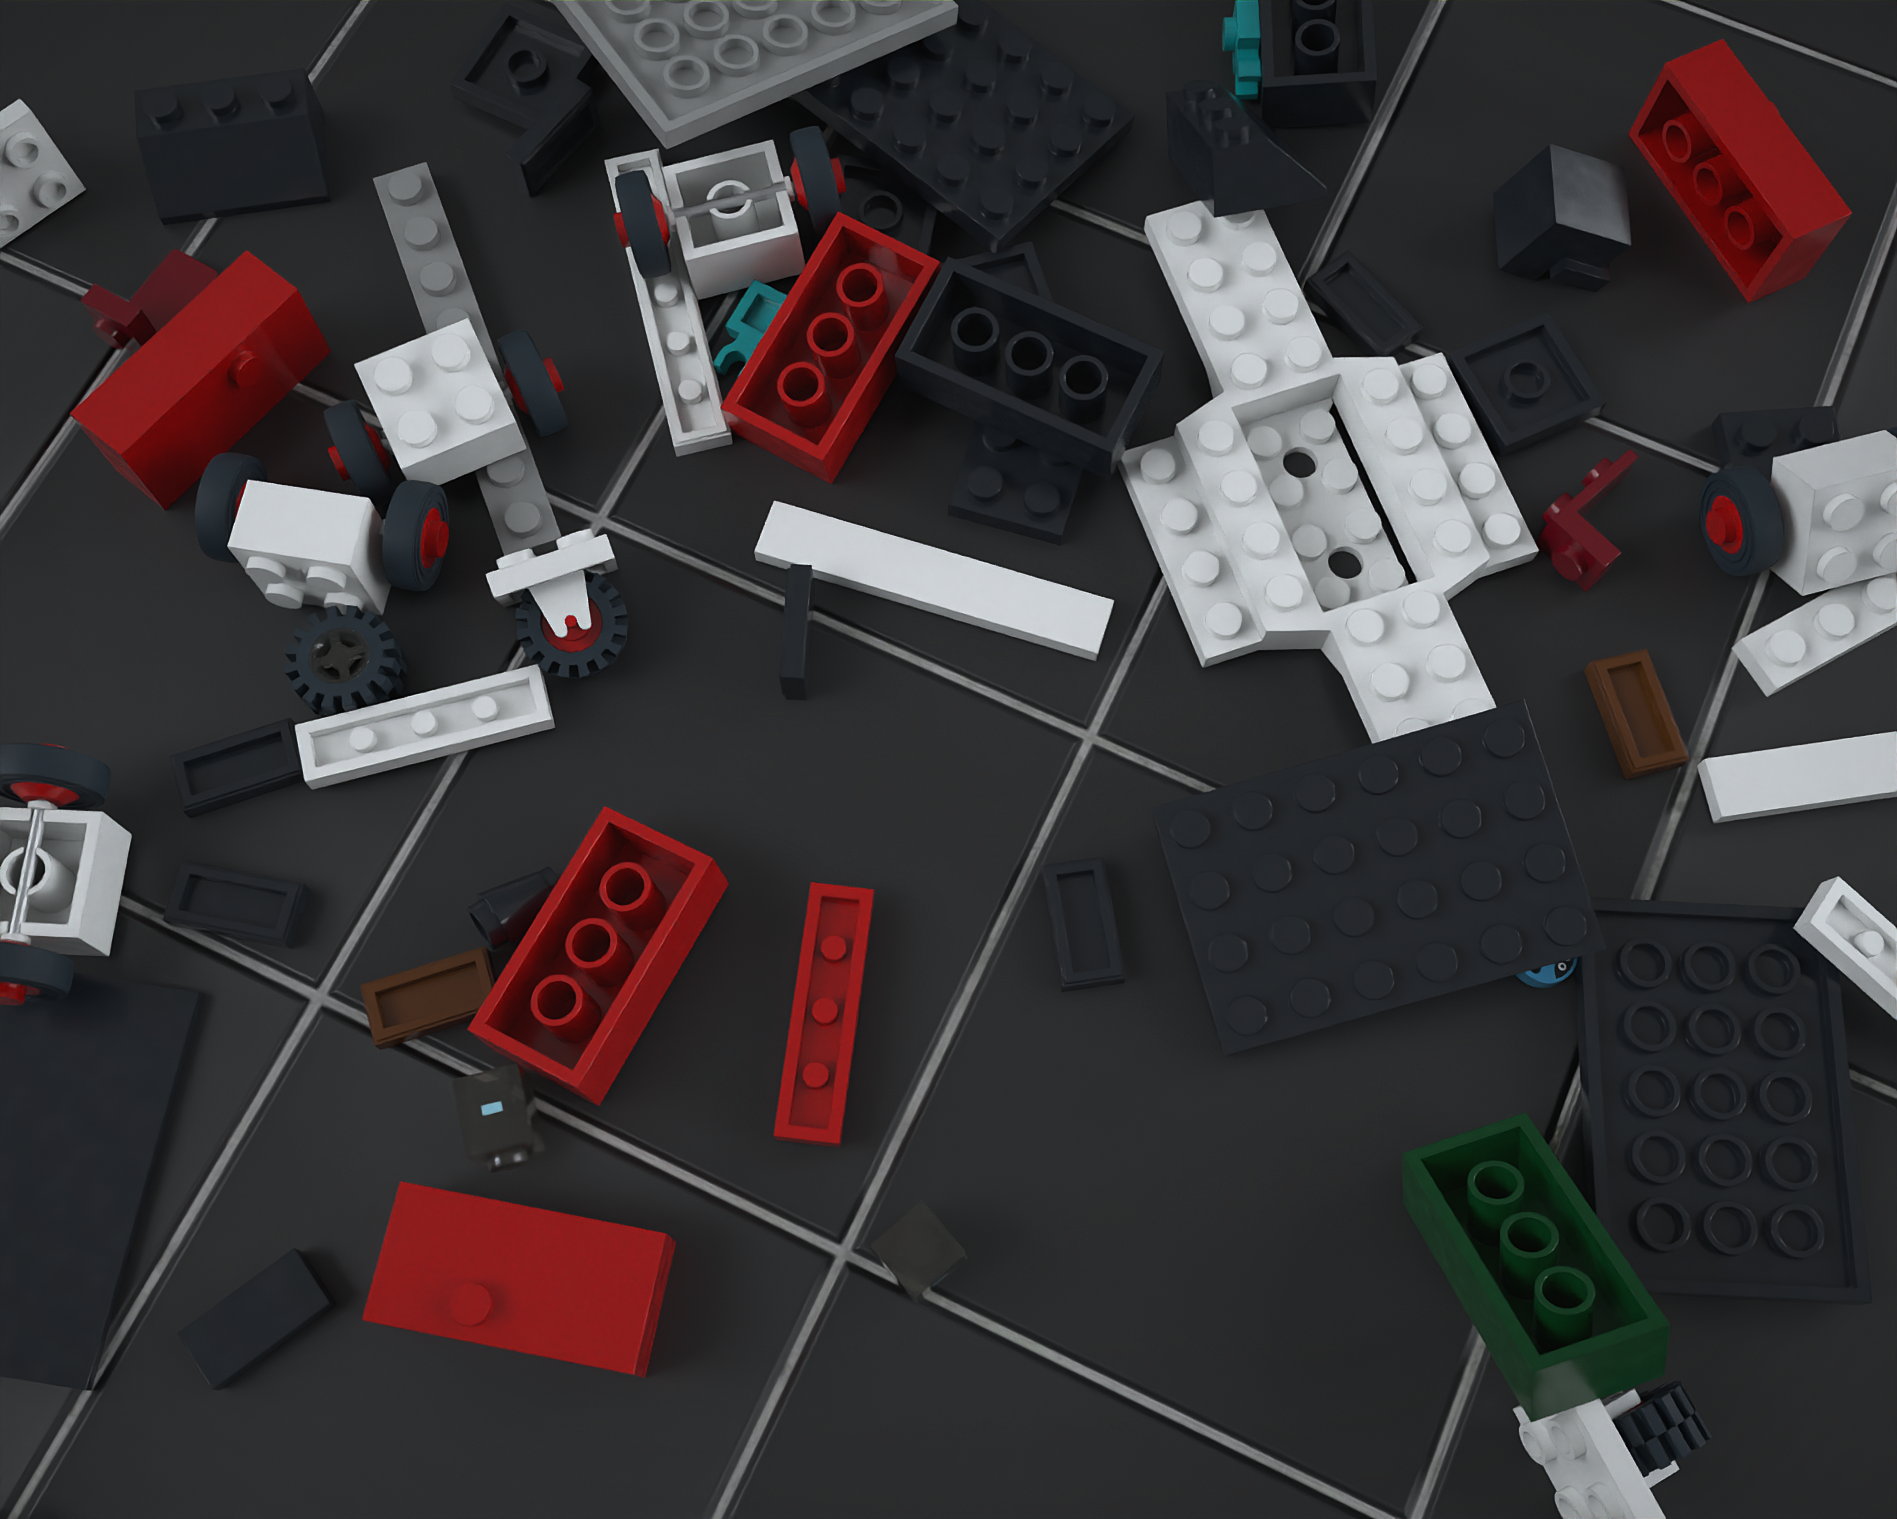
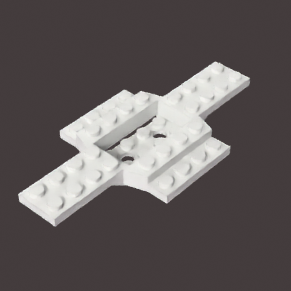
(1254, 543)

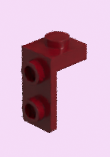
(155, 303)
(1571, 541)

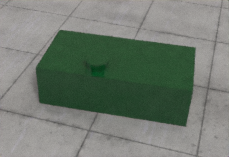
(1534, 1267)

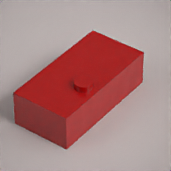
(1737, 171)
(831, 348)
(203, 379)
(600, 955)
(521, 1279)

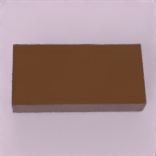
(1636, 714)
(428, 997)

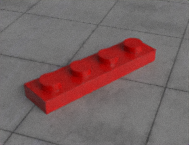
(824, 1015)

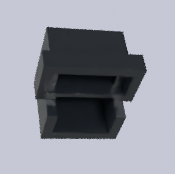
(1563, 217)

